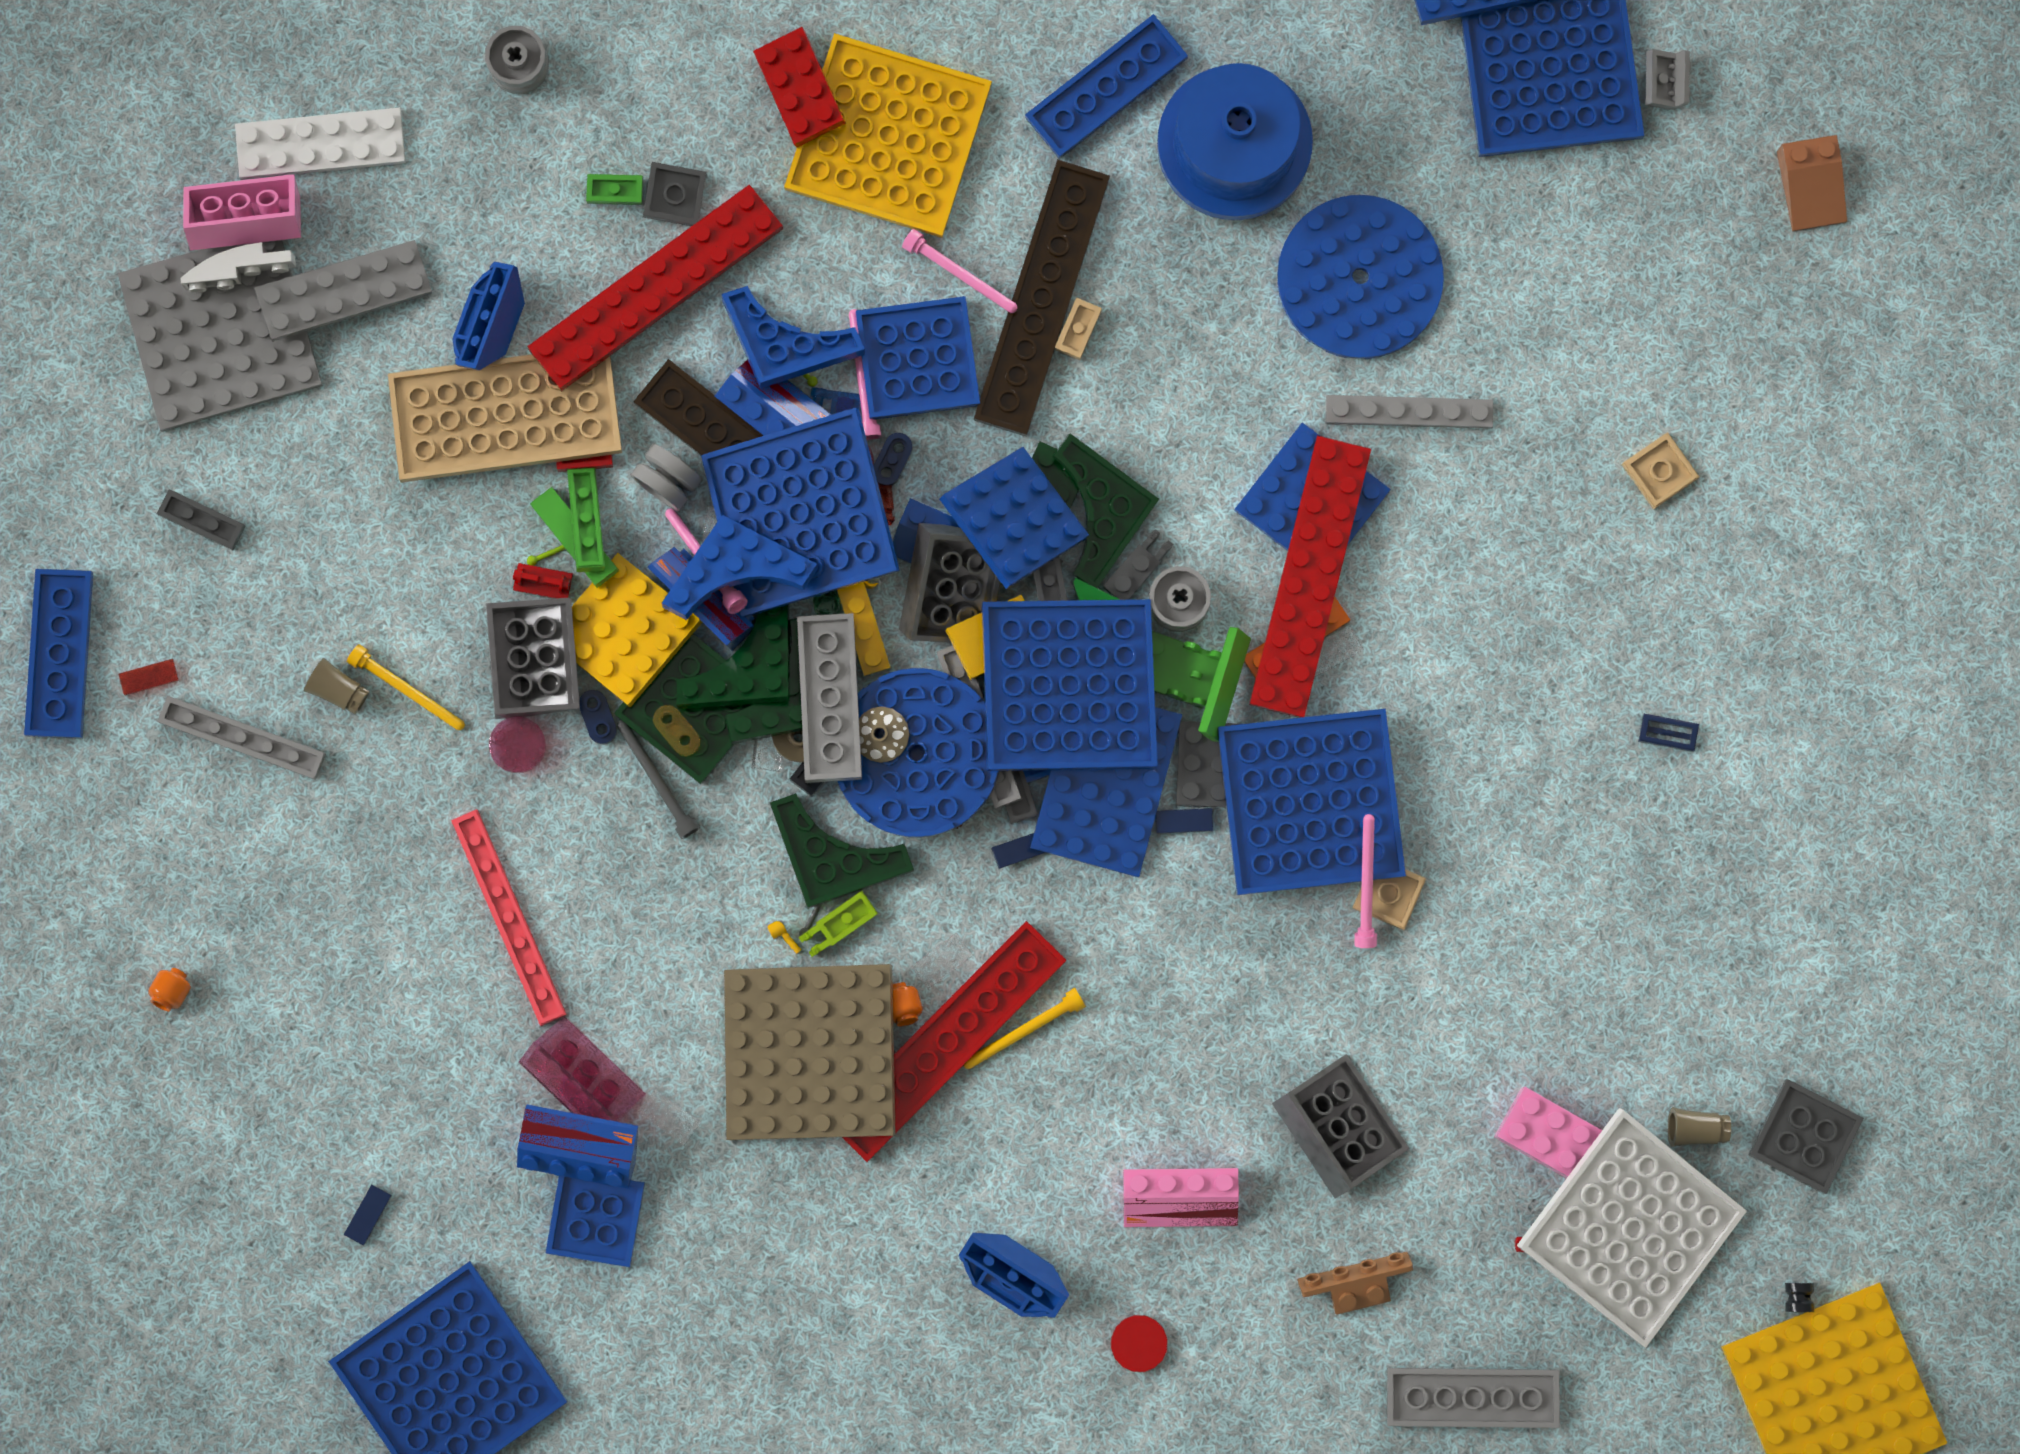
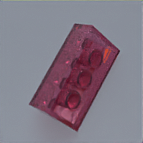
(580, 1074)

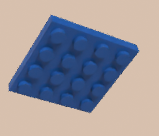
(918, 358)
(1277, 493)
(1014, 517)

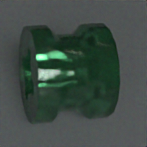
(825, 601)

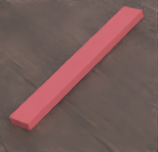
(509, 917)

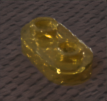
(676, 729)

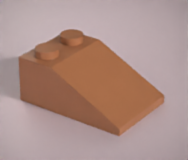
(1813, 182)

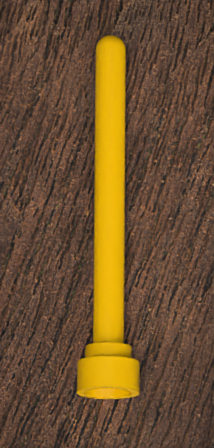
(361, 658)
(1070, 1003)

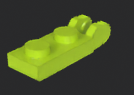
(841, 922)

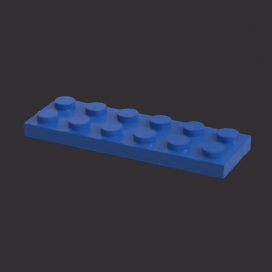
(1106, 86)
(58, 653)

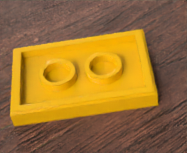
(968, 643)

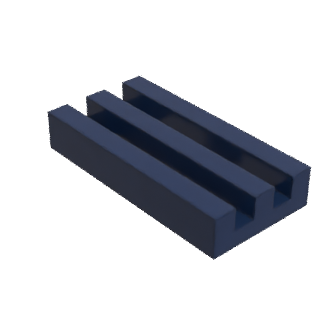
(1666, 743)

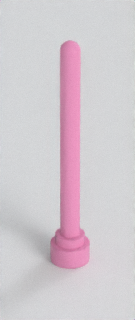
(916, 243)
(871, 428)
(732, 599)
(1365, 936)

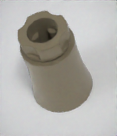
(336, 687)
(1696, 1127)

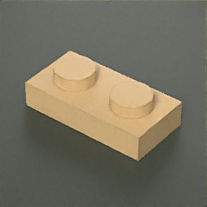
(1078, 328)

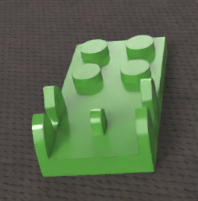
(1183, 669)

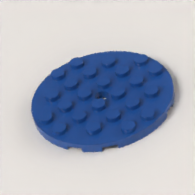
(1370, 237)
(951, 777)

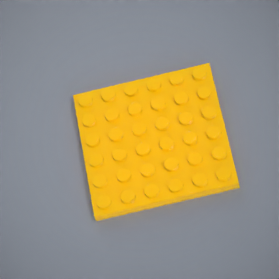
(901, 137)
(1835, 1382)

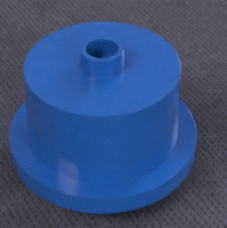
(1234, 142)

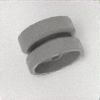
(514, 44)
(668, 474)
(1184, 583)

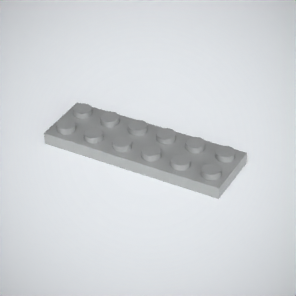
(343, 290)
(829, 698)
(1473, 1397)

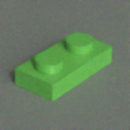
(614, 189)

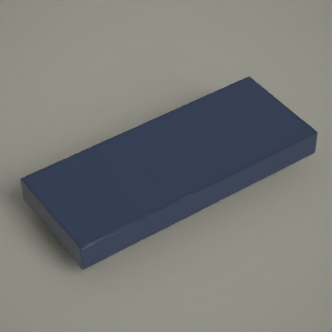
(1184, 820)
(1014, 851)
(367, 1214)

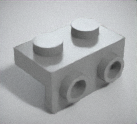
(1667, 79)

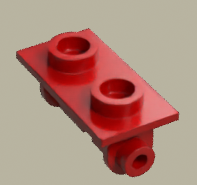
(542, 581)

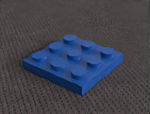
(595, 1221)

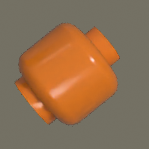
(169, 989)
(906, 1004)

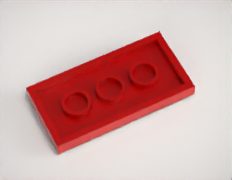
(799, 87)

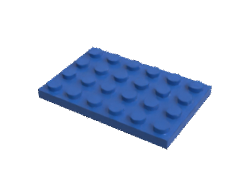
(1106, 813)

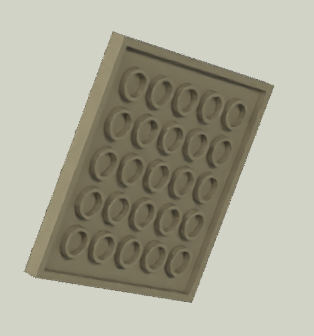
(809, 1052)

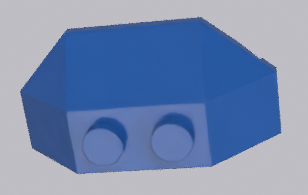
(489, 317)
(1013, 1275)

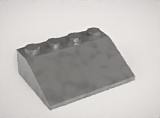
(944, 583)
(532, 657)
(1340, 1126)

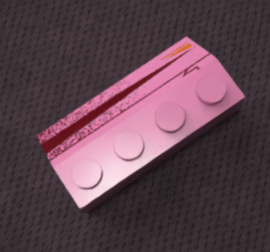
(1180, 1197)

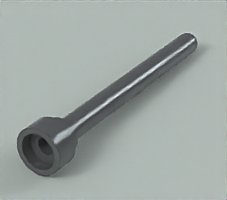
(684, 823)

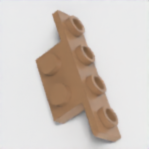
(1357, 1284)

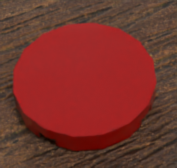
(1139, 1343)

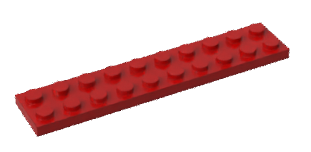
(655, 287)
(1310, 577)
(965, 1025)

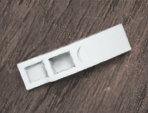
(226, 267)

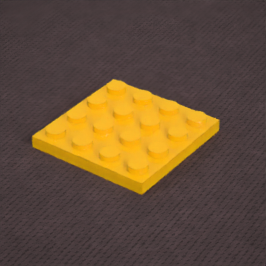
(626, 633)

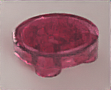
(517, 745)

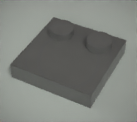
(674, 194)

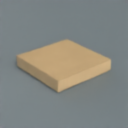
(1660, 470)
(1394, 898)

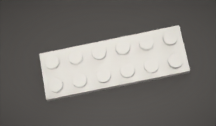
(320, 143)

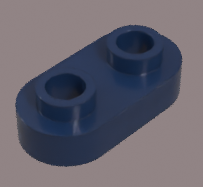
(892, 460)
(597, 716)

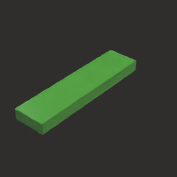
(558, 519)
(585, 520)
(1224, 683)

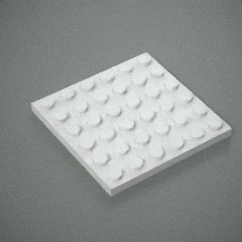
(1632, 1228)

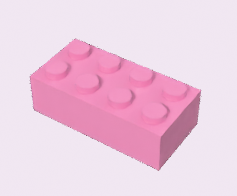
(242, 212)
(1546, 1132)

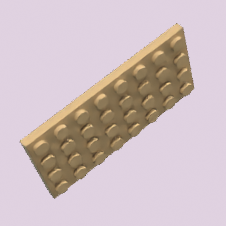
(499, 418)

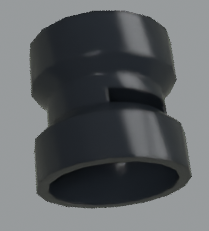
(1799, 1297)

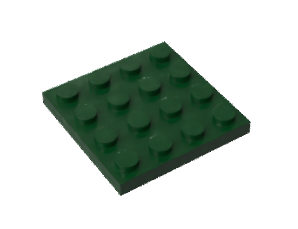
(709, 722)

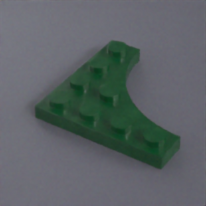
(1112, 505)
(750, 676)
(771, 718)
(830, 866)

